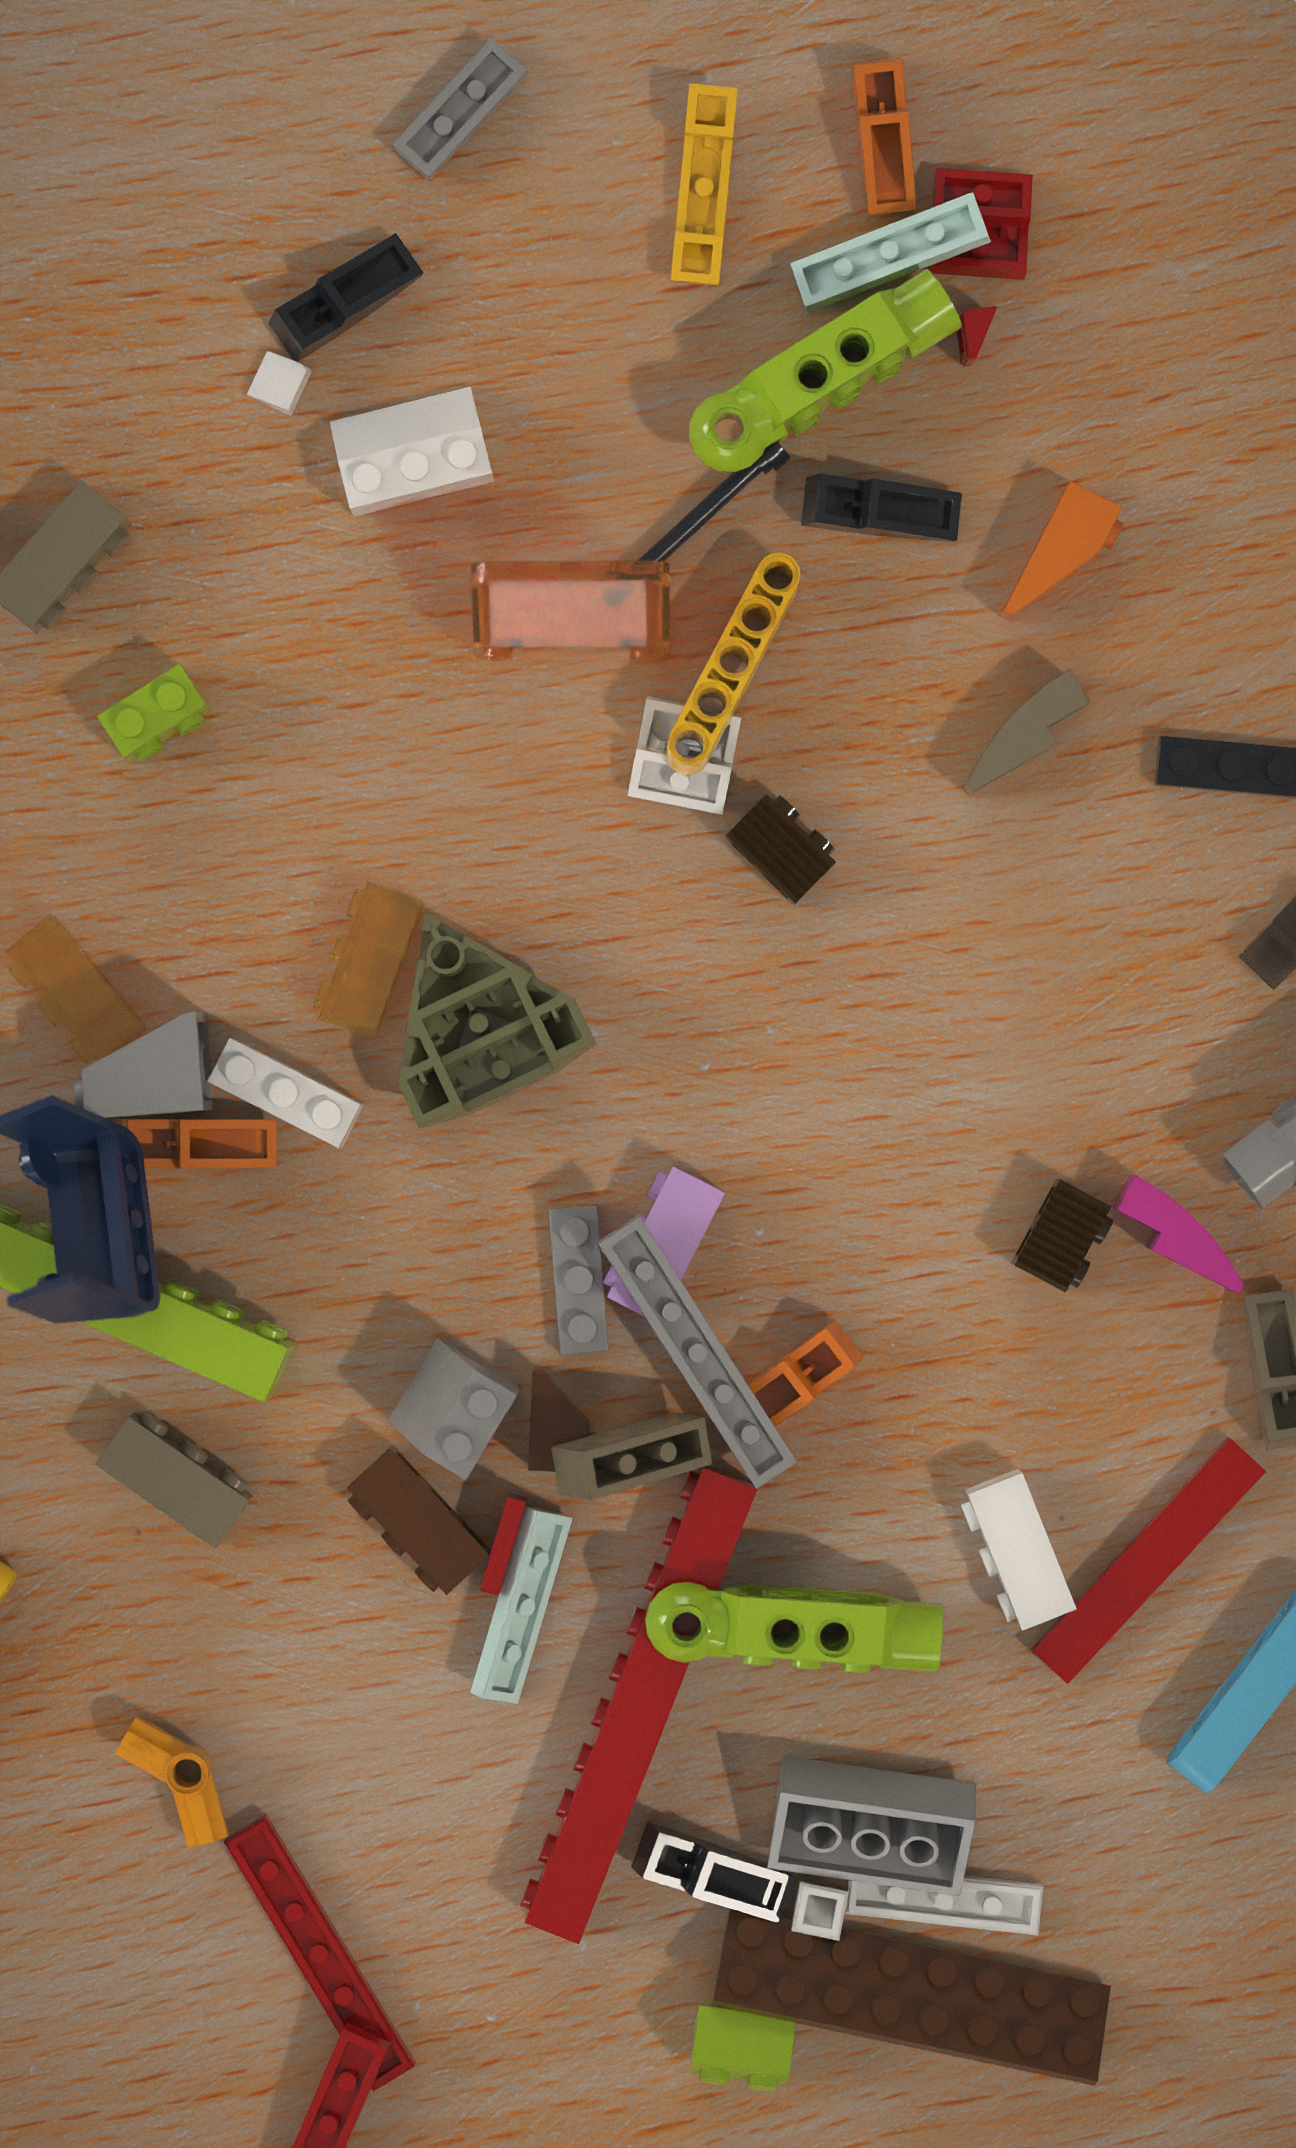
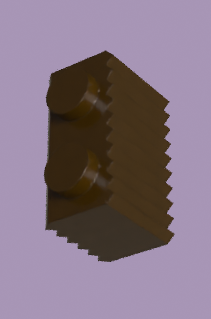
(781, 847)
(1062, 1236)

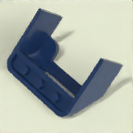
(95, 1212)

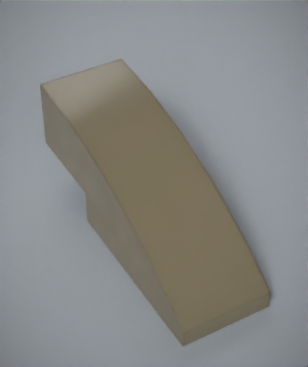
(1027, 731)
(1273, 1360)

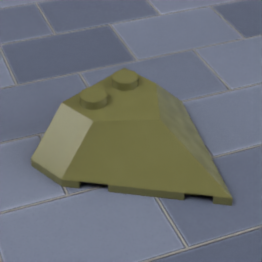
(480, 1028)

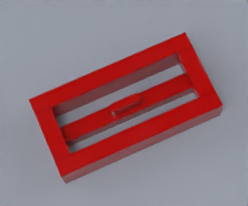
(503, 1544)

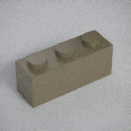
(62, 557)
(631, 1455)
(175, 1478)

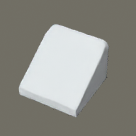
(279, 382)
(819, 1910)

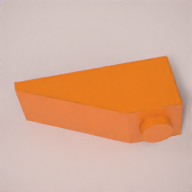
(1069, 541)

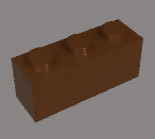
(417, 1521)

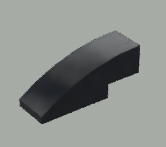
(344, 297)
(881, 508)
(711, 1872)

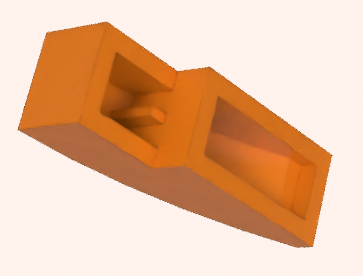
(884, 135)
(206, 1142)
(805, 1372)

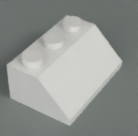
(411, 451)

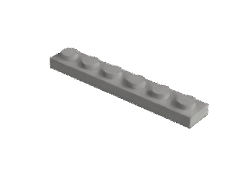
(697, 1351)

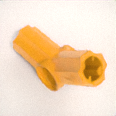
(195, 1800)

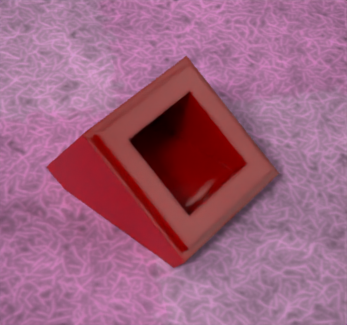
(973, 332)

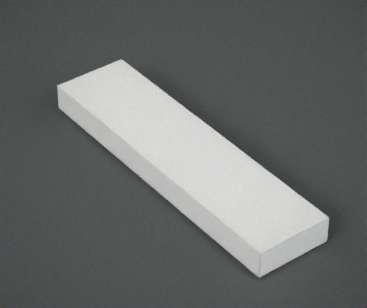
(981, 1905)

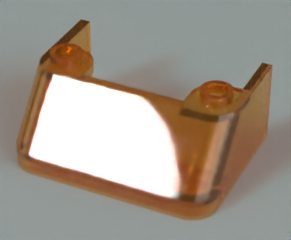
(570, 606)

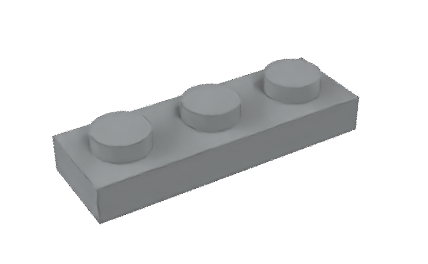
(460, 109)
(578, 1279)

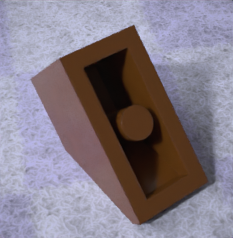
(552, 1421)

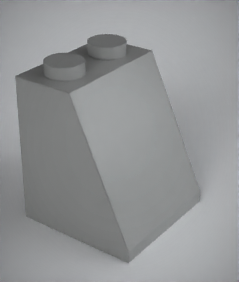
(152, 1074)
(453, 1408)

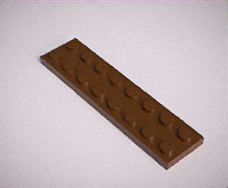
(914, 1997)

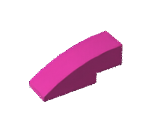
(1176, 1233)

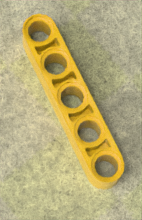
(736, 641)

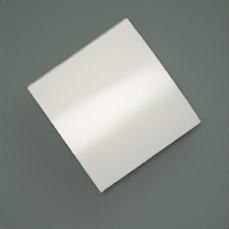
(658, 782)

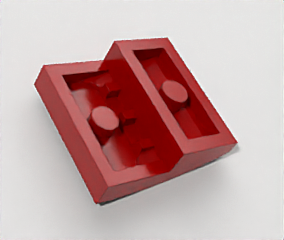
(1006, 211)

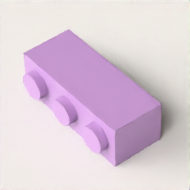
(675, 1221)

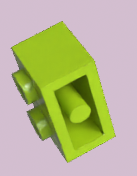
(155, 714)
(741, 2048)

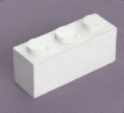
(285, 1092)
(1017, 1550)

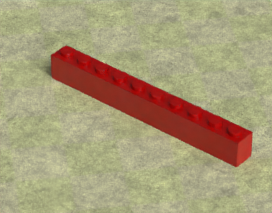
(635, 1714)

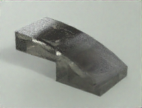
(1274, 948)

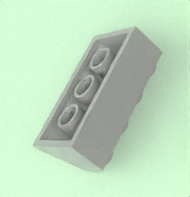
(872, 1825)

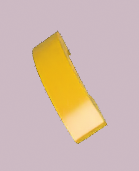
(704, 184)

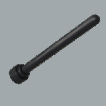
(772, 458)

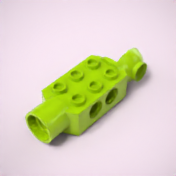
(773, 399)
(741, 1617)

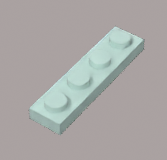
(890, 252)
(521, 1605)

